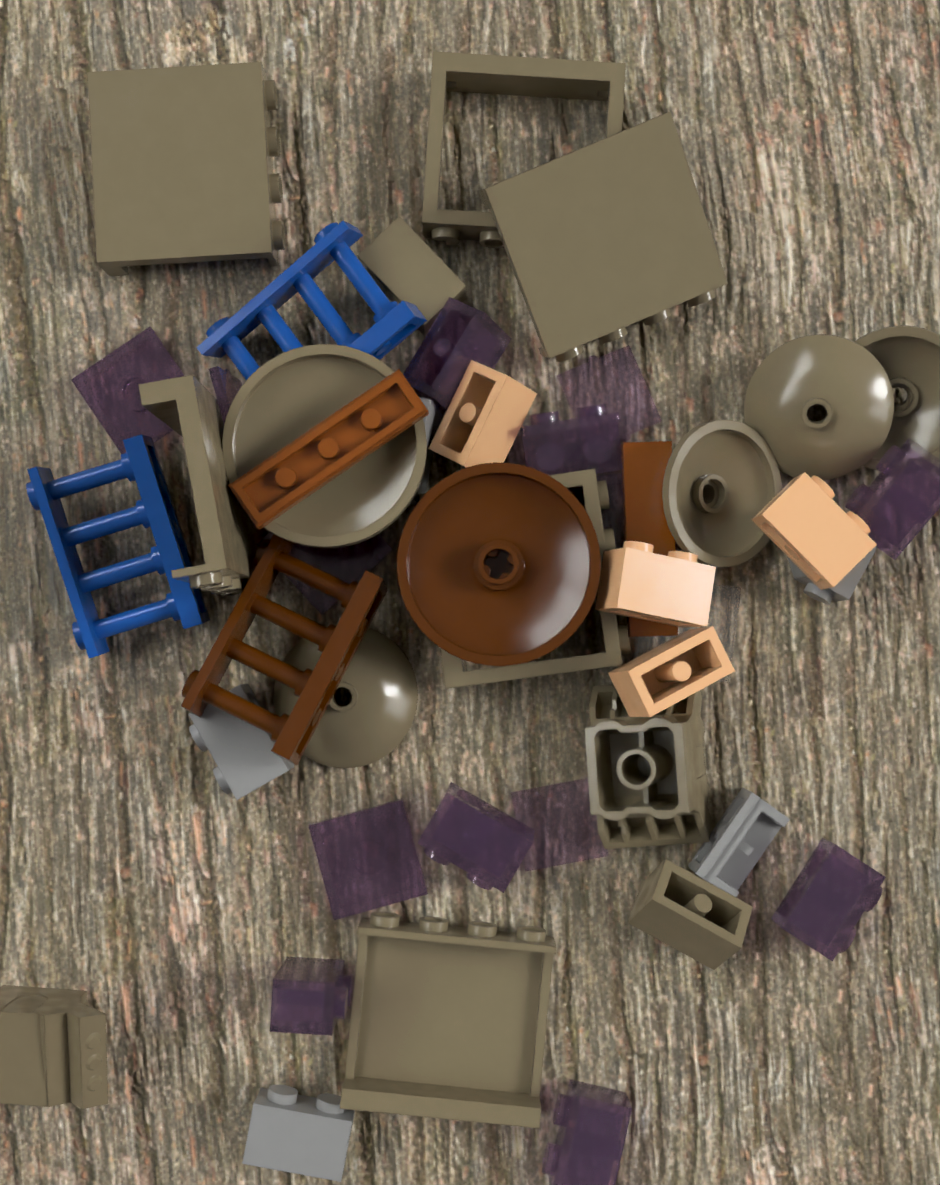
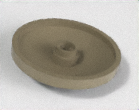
(291, 398)

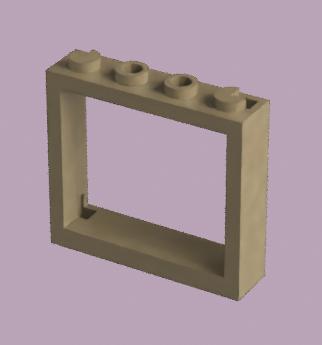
(504, 77)
(615, 637)

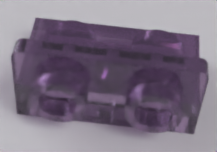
(573, 443)

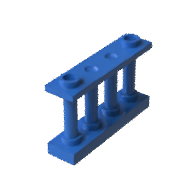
(392, 320)
(152, 510)

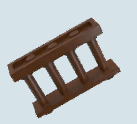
(312, 687)

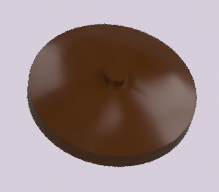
(498, 564)

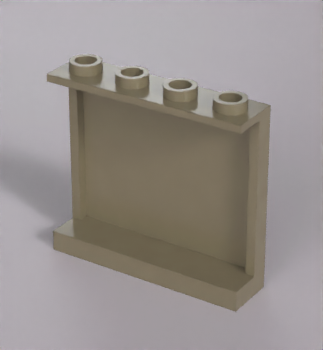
(184, 165)
(607, 237)
(220, 516)
(448, 1020)

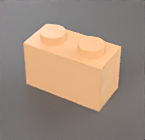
(482, 417)
(815, 530)
(655, 586)
(671, 672)

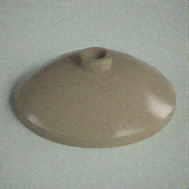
(913, 363)
(826, 373)
(715, 487)
(380, 707)

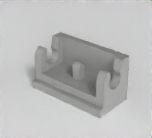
(737, 842)

